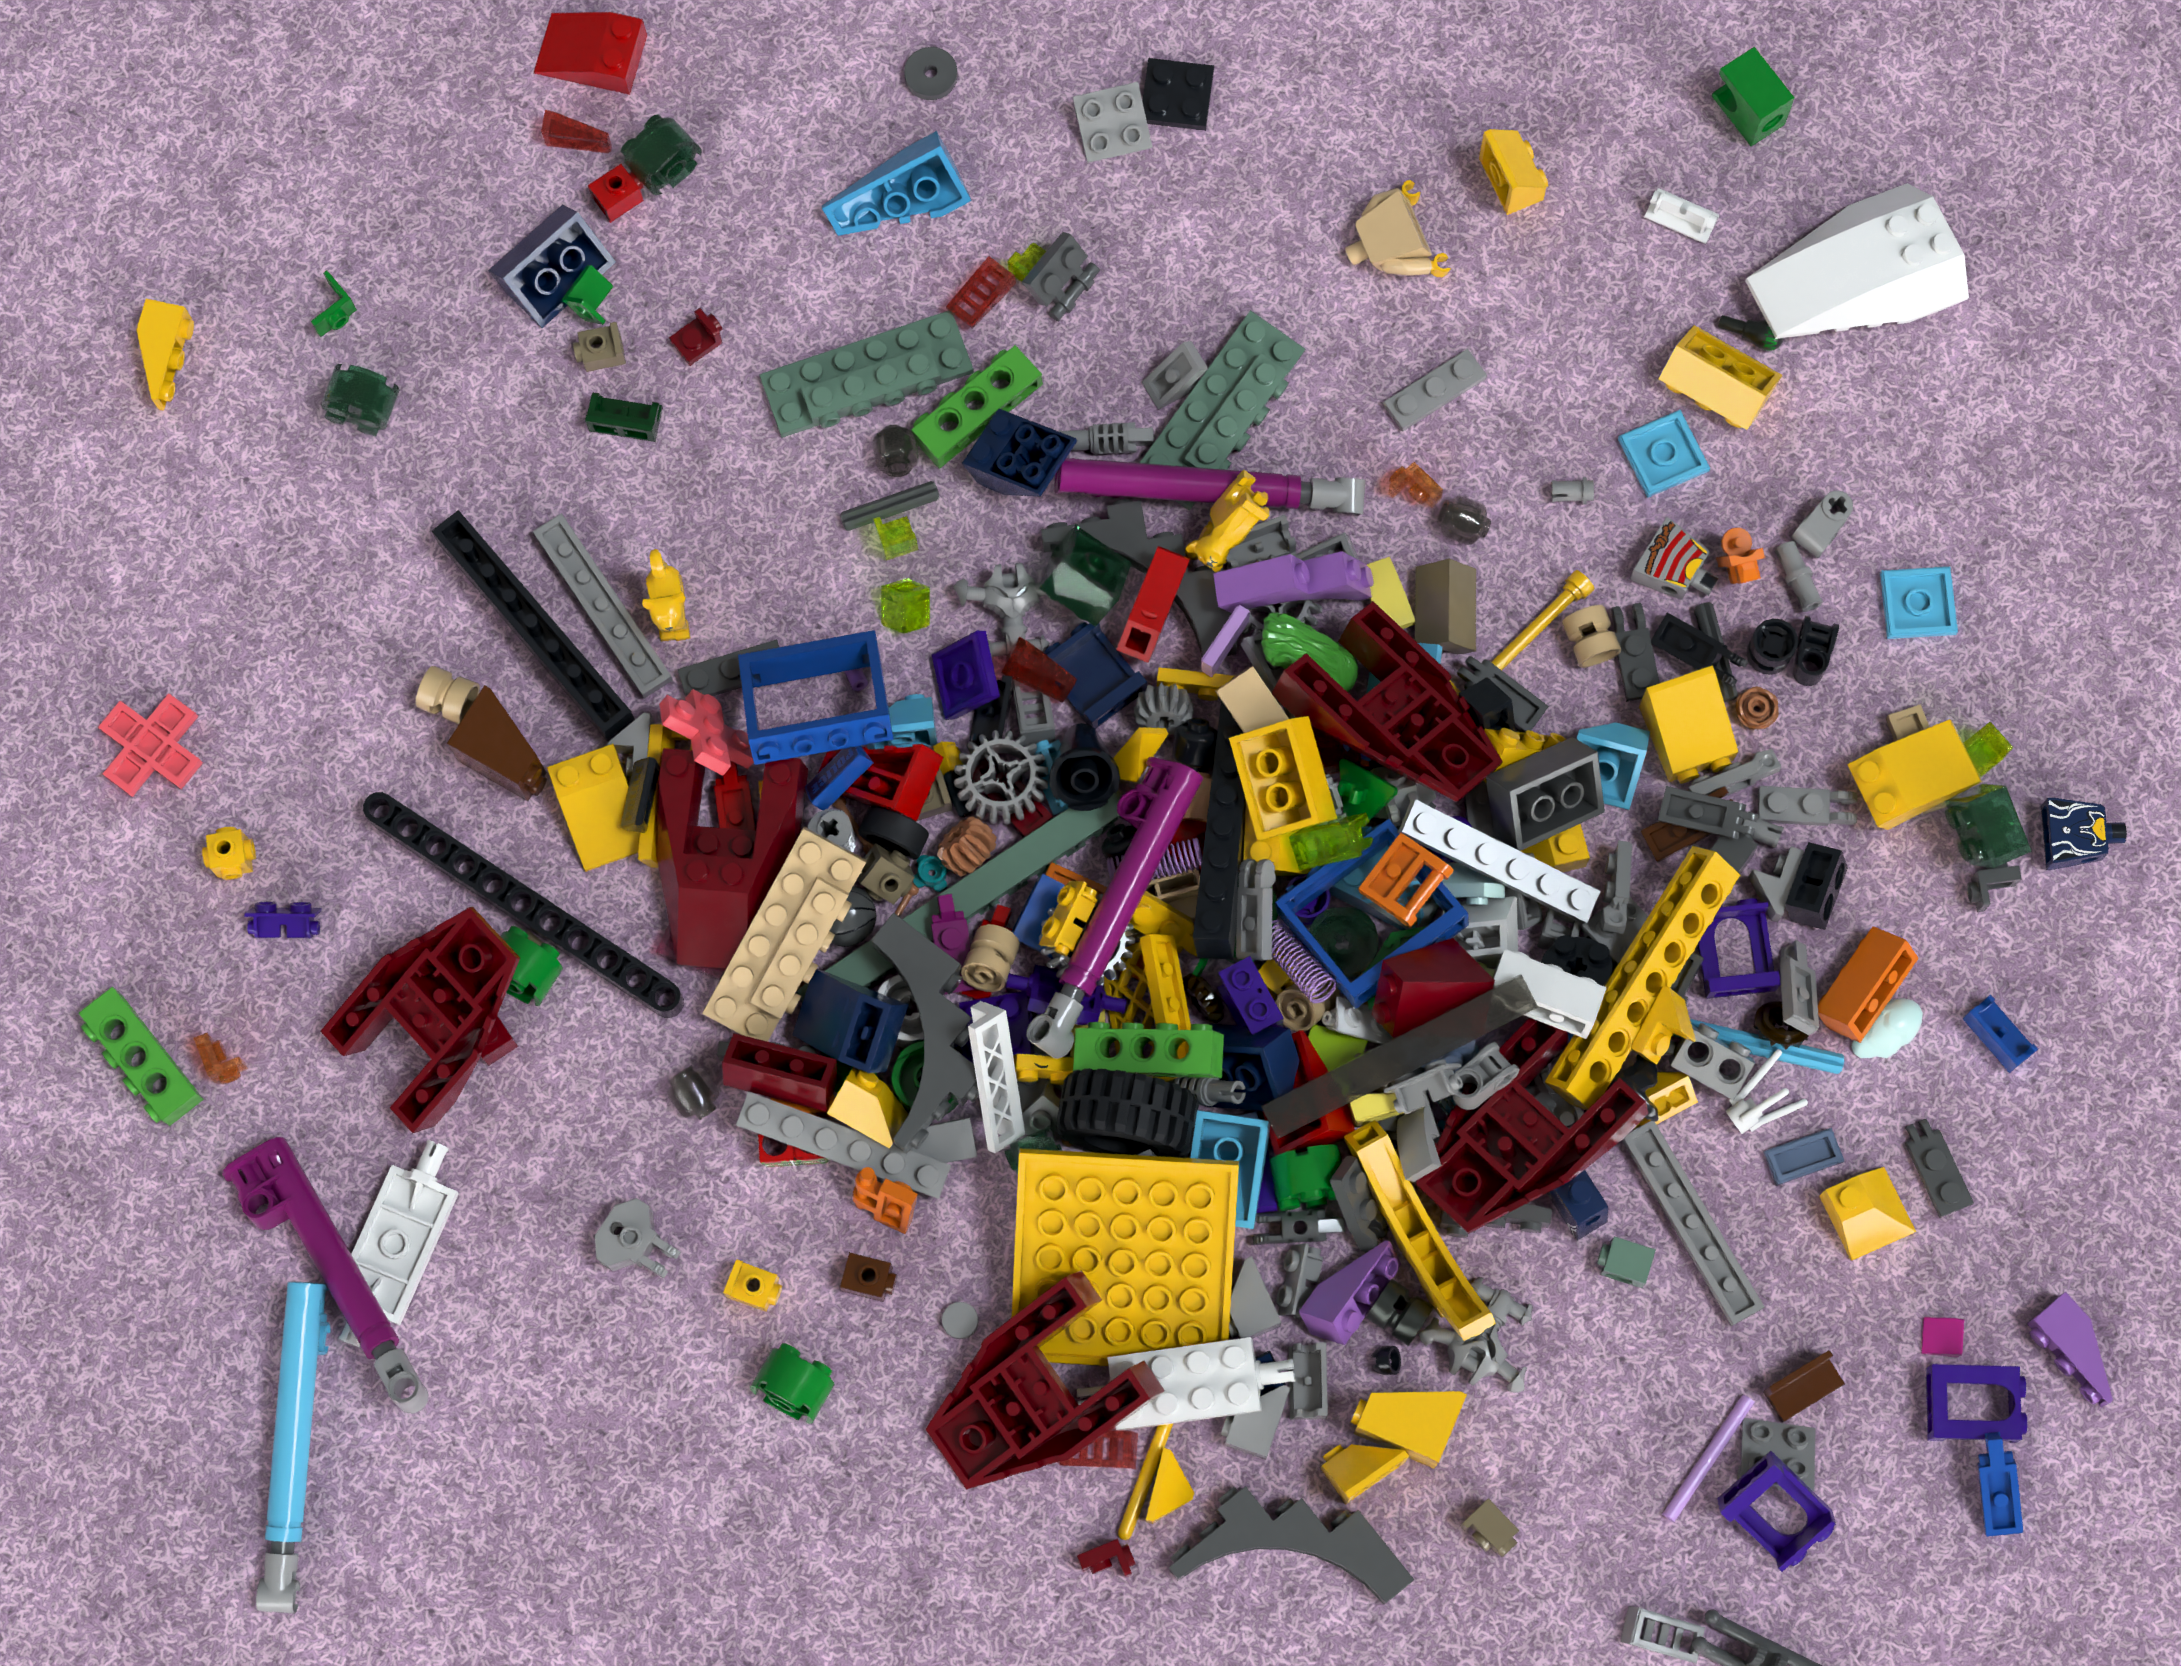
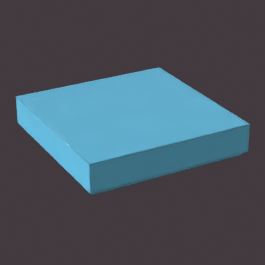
(1663, 453)
(1918, 602)

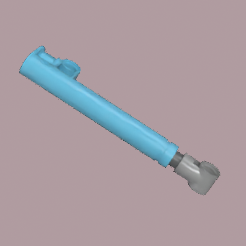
(301, 1344)

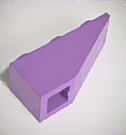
(1347, 1296)
(2072, 1339)

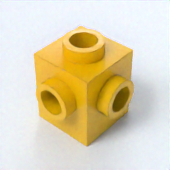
(236, 861)

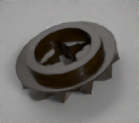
(1203, 997)
(1765, 1022)

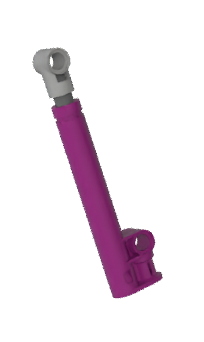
(1204, 484)
(1156, 813)
(280, 1182)

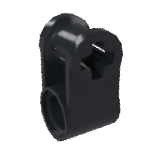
(1815, 646)

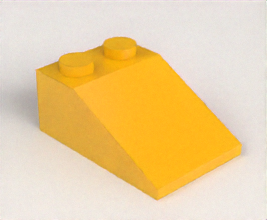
(1914, 774)
(593, 799)

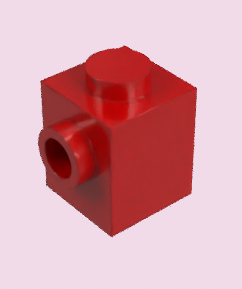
(616, 192)

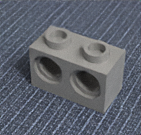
(1707, 1067)

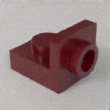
(697, 337)
(1099, 1558)

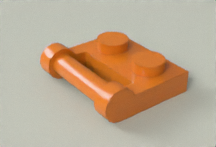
(1396, 872)

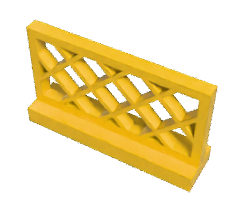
(1165, 986)

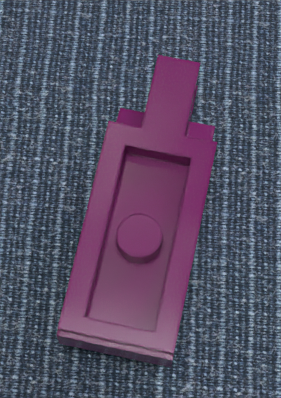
(951, 934)

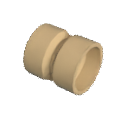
(1594, 647)
(442, 693)
(990, 958)
(1299, 1011)

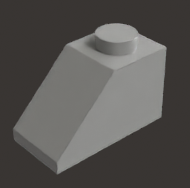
(1251, 1306)
(1255, 1430)

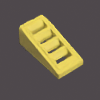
(1372, 1107)

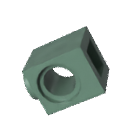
(1626, 1261)

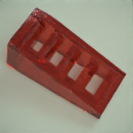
(571, 134)
(988, 267)
(1037, 670)
(1129, 1452)

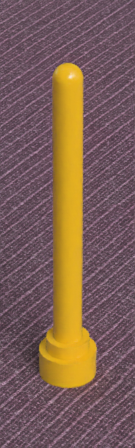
(1576, 588)
(1144, 1481)

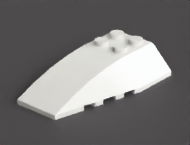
(1865, 267)

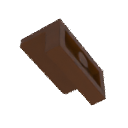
(1804, 1387)

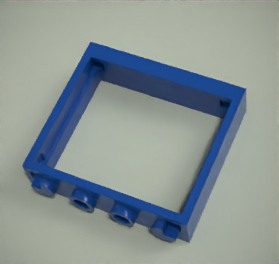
(809, 661)
(1324, 877)

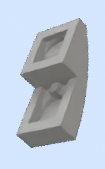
(1416, 1143)

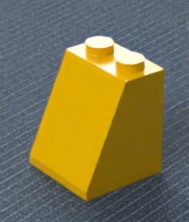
(1689, 725)
(1410, 1422)

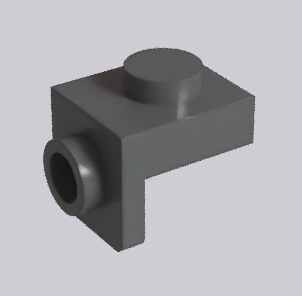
(1989, 879)

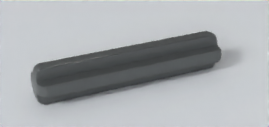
(890, 505)
(1709, 625)

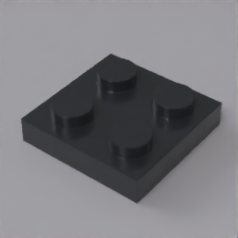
(1177, 93)

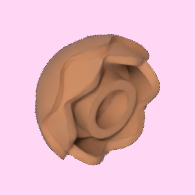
(1759, 698)

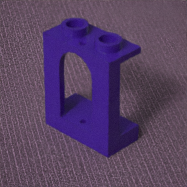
(1764, 978)
(1244, 1000)
(1941, 1428)
(1784, 1548)

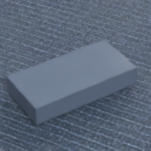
(1803, 1156)

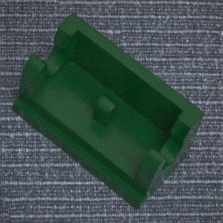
(623, 418)

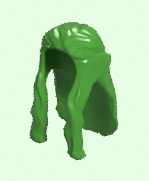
(1289, 639)

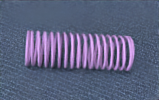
(1111, 868)
(1309, 967)

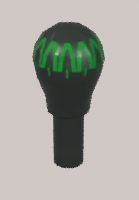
(1755, 331)

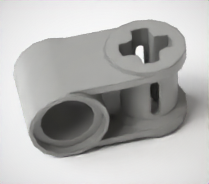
(1821, 525)
(1488, 1072)

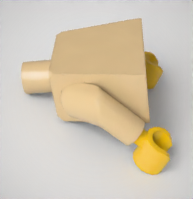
(1394, 236)

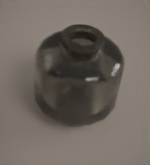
(895, 450)
(1463, 520)
(693, 1092)

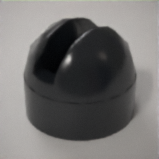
(1383, 1356)

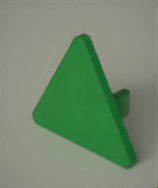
(1363, 790)

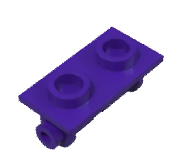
(269, 918)

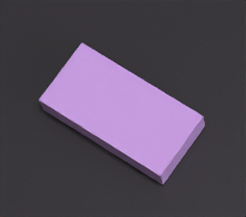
(1225, 640)

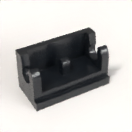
(993, 714)

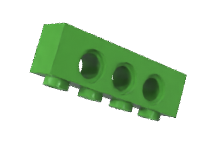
(1006, 365)
(113, 1010)
(1202, 1060)

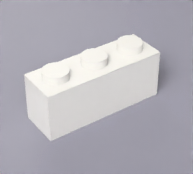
(1561, 998)

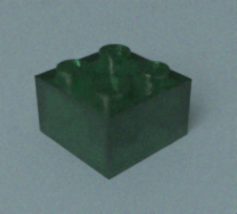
(1085, 576)
(1987, 826)

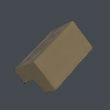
(1446, 606)

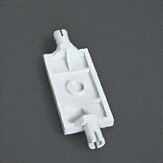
(402, 1233)
(1200, 1382)

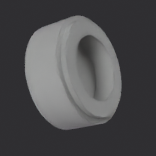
(960, 1320)

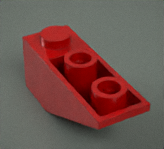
(1153, 604)

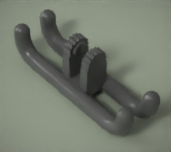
(1763, 1651)

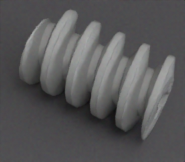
(835, 827)

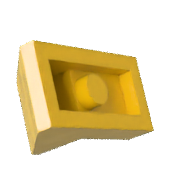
(1666, 1017)

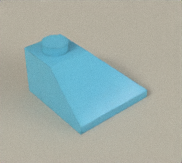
(911, 723)
(1620, 759)

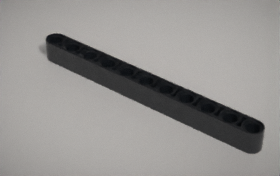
(513, 891)

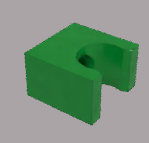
(1753, 96)

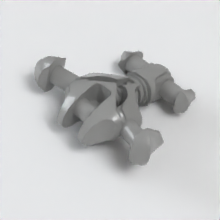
(1011, 598)
(1483, 1352)

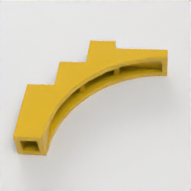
(1416, 1234)

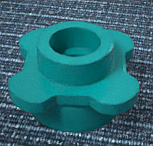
(922, 878)

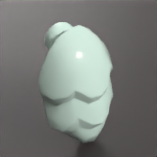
(1892, 1030)

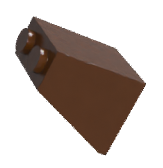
(496, 748)

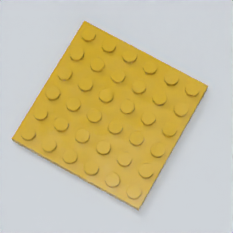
(1143, 1233)

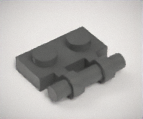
(1054, 271)

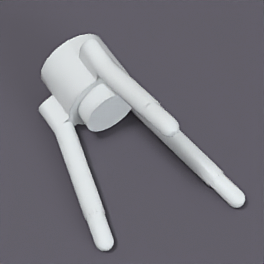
(1747, 1114)

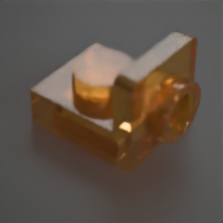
(1421, 485)
(212, 1055)

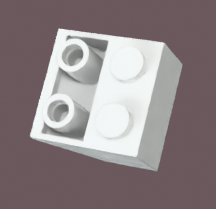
(1490, 930)

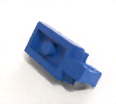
(1999, 1489)

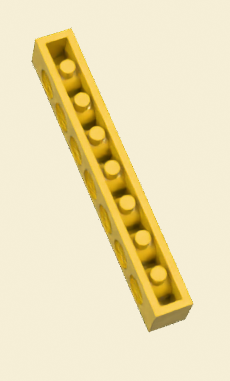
(1648, 964)

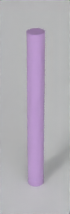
(1708, 1458)

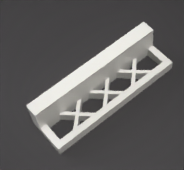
(995, 1076)

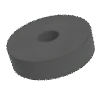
(930, 87)

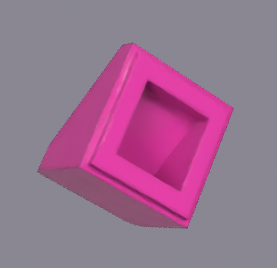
(1942, 1336)

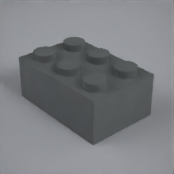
(1545, 794)

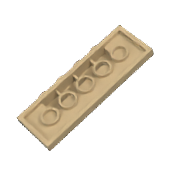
(786, 937)

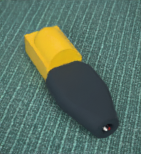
(951, 759)

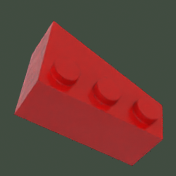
(896, 779)

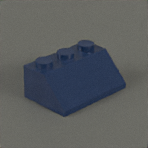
(549, 262)
(1261, 1061)

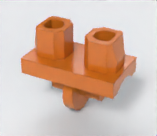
(1740, 558)

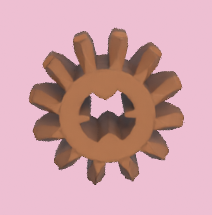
(966, 846)

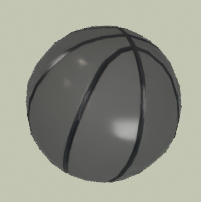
(858, 921)

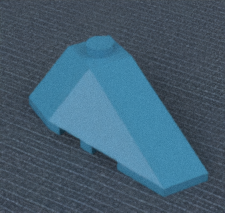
(907, 184)

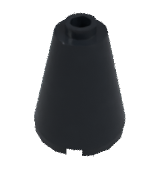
(1083, 770)

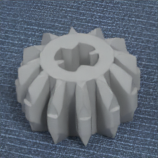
(1163, 707)

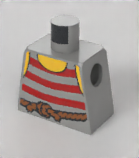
(1674, 563)

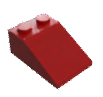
(593, 49)
(1323, 1130)

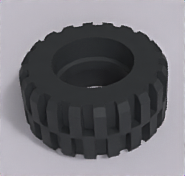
(1126, 1113)

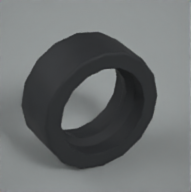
(893, 831)

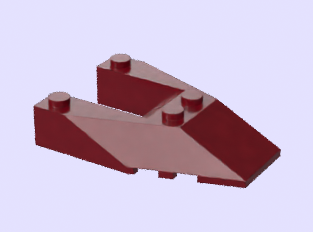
(1406, 721)
(720, 875)
(446, 998)
(1514, 1145)
(1014, 1408)

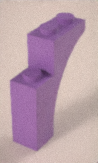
(1293, 579)

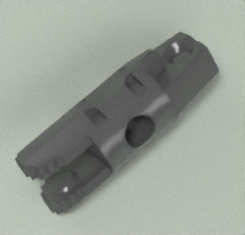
(1315, 1226)

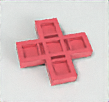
(702, 722)
(150, 745)

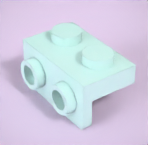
(1472, 886)

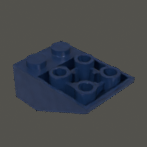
(1017, 455)
(850, 1022)

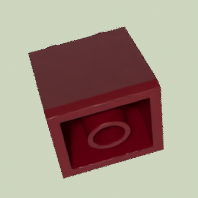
(1426, 984)

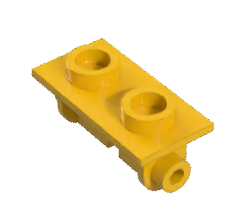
(1073, 901)

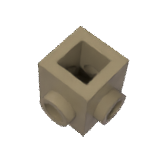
(886, 874)

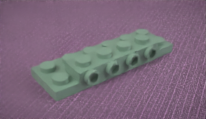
(866, 374)
(1228, 399)

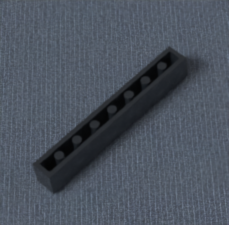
(533, 626)
(1222, 851)

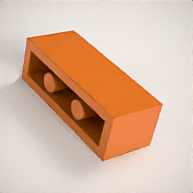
(1866, 984)

